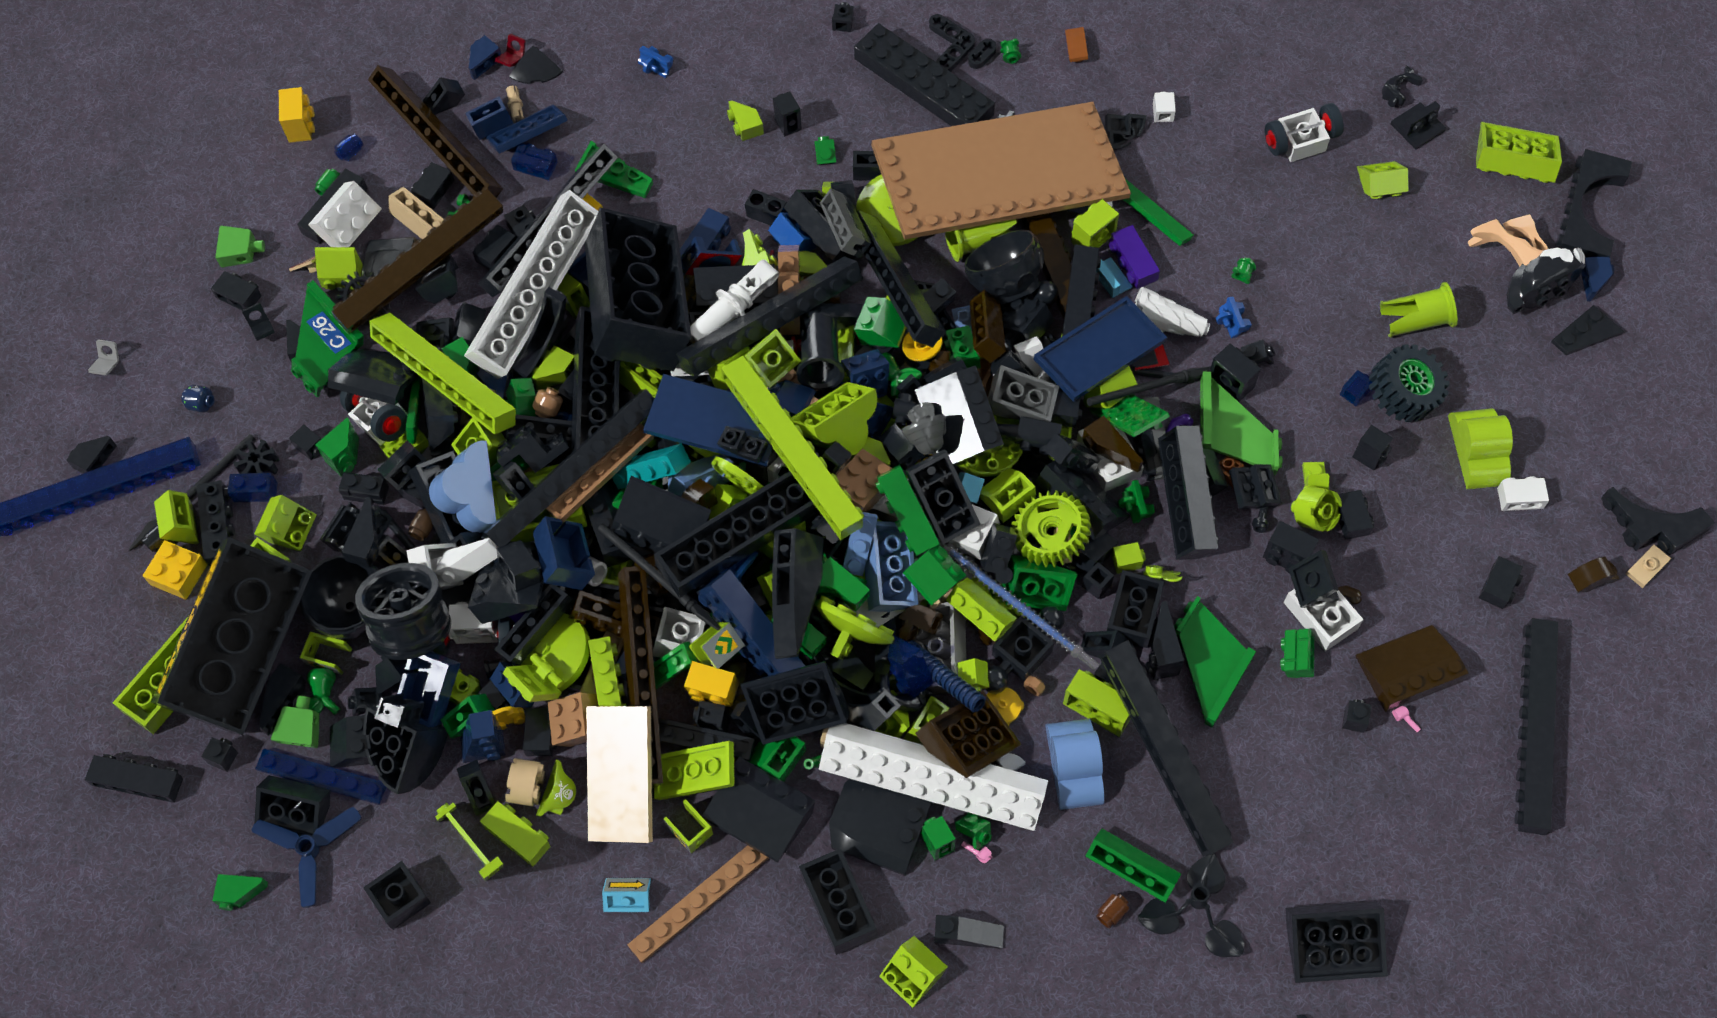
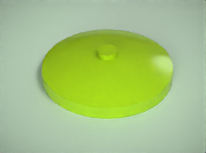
(876, 202)
(564, 649)

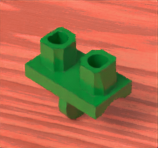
(1134, 502)

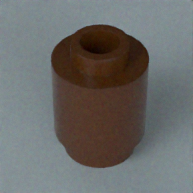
(1112, 910)

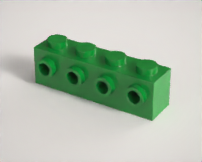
(908, 510)
(1133, 865)

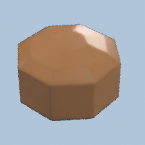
(1034, 685)

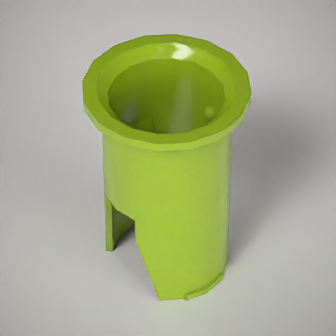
(968, 239)
(1421, 310)

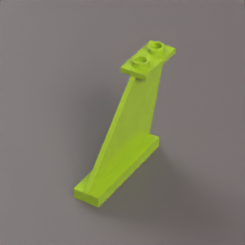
(490, 867)

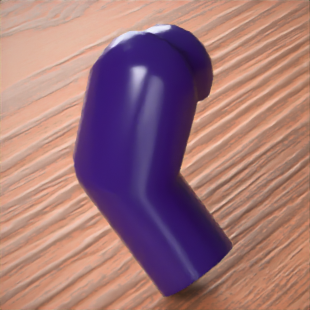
(1180, 421)

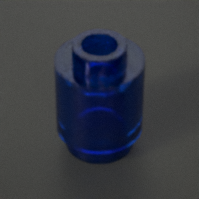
(348, 147)

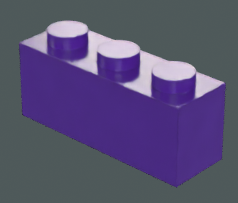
(1134, 257)

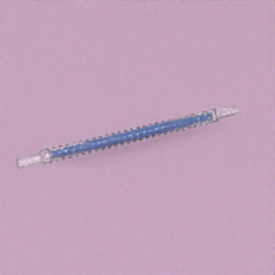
(1076, 651)

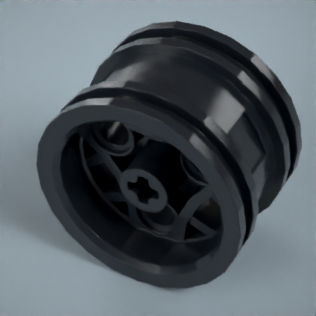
(403, 611)

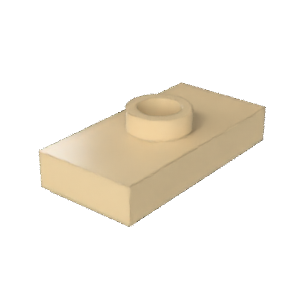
(1648, 566)

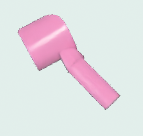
(1403, 713)
(983, 855)

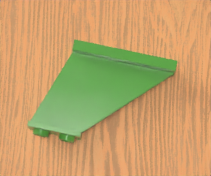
(1233, 429)

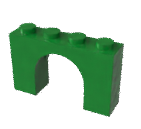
(841, 584)

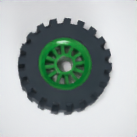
(1409, 383)

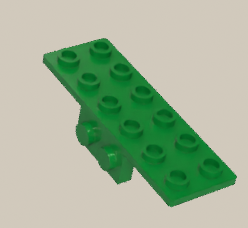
(1132, 415)

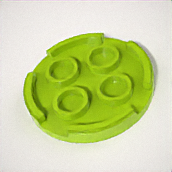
(736, 475)

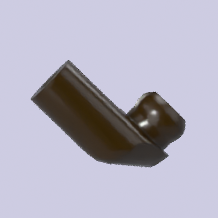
(1354, 594)

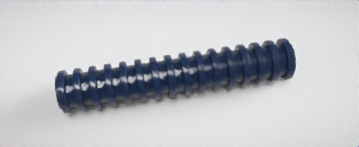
(952, 682)

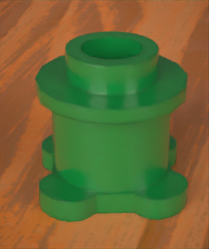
(1011, 51)
(1244, 270)

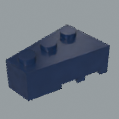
(482, 738)

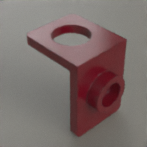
(512, 56)

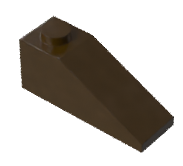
(1109, 443)

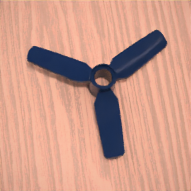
(322, 837)

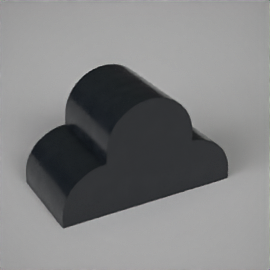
(942, 496)

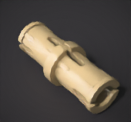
(514, 103)

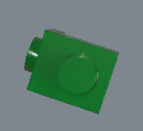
(825, 150)
(976, 828)

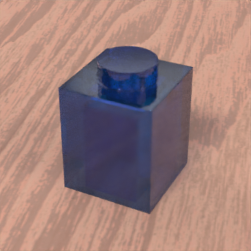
(1356, 388)

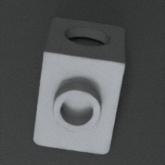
(105, 362)

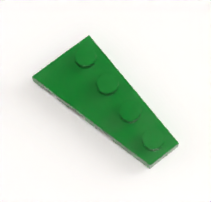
(621, 175)

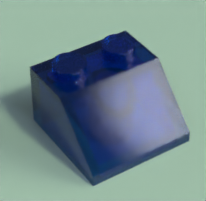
(908, 667)

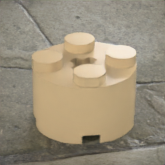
(524, 782)

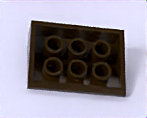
(1411, 667)
(968, 738)

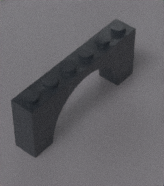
(1593, 171)

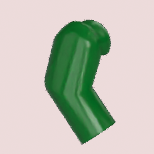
(813, 762)

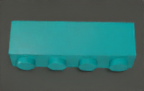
(653, 465)

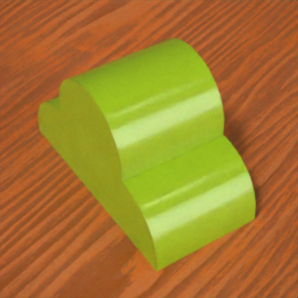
(839, 417)
(1482, 446)

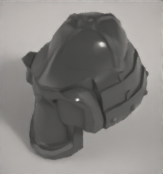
(926, 428)

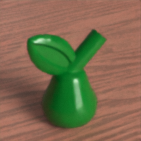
(896, 375)
(321, 684)

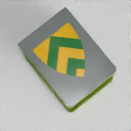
(315, 640)
(717, 646)
(700, 838)

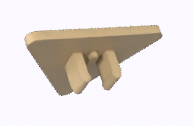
(310, 263)

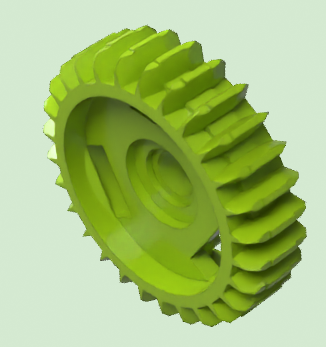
(1036, 523)

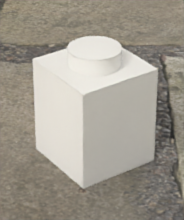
(1164, 107)

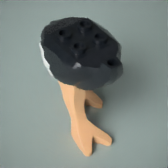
(1541, 271)

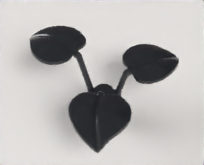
(1204, 878)

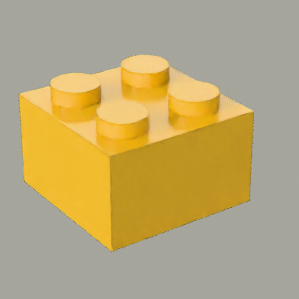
(296, 114)
(175, 570)
(711, 684)

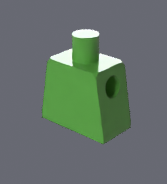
(236, 246)
(297, 725)

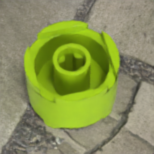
(1317, 508)

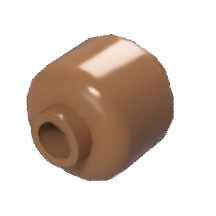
(547, 403)

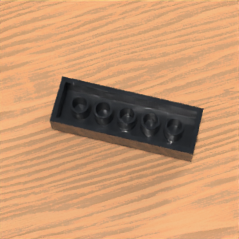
(1188, 492)

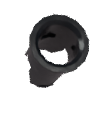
(820, 354)

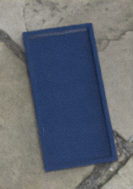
(1100, 348)
(698, 416)

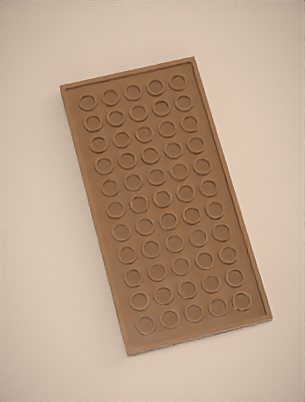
(999, 170)

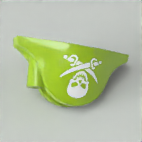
(558, 792)

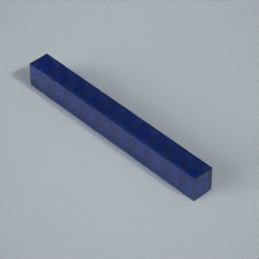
(97, 485)

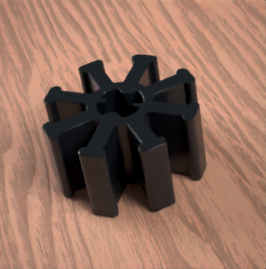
(262, 454)

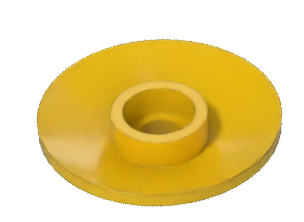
(914, 349)

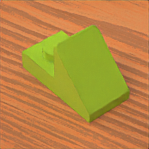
(1315, 475)

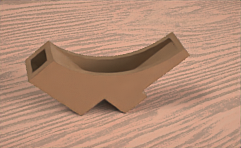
(789, 276)

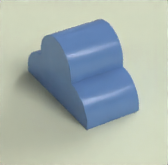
(467, 489)
(1076, 763)

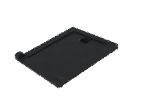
(384, 252)

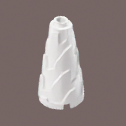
(1169, 315)

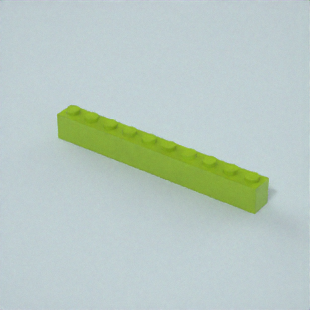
(443, 373)
(792, 447)

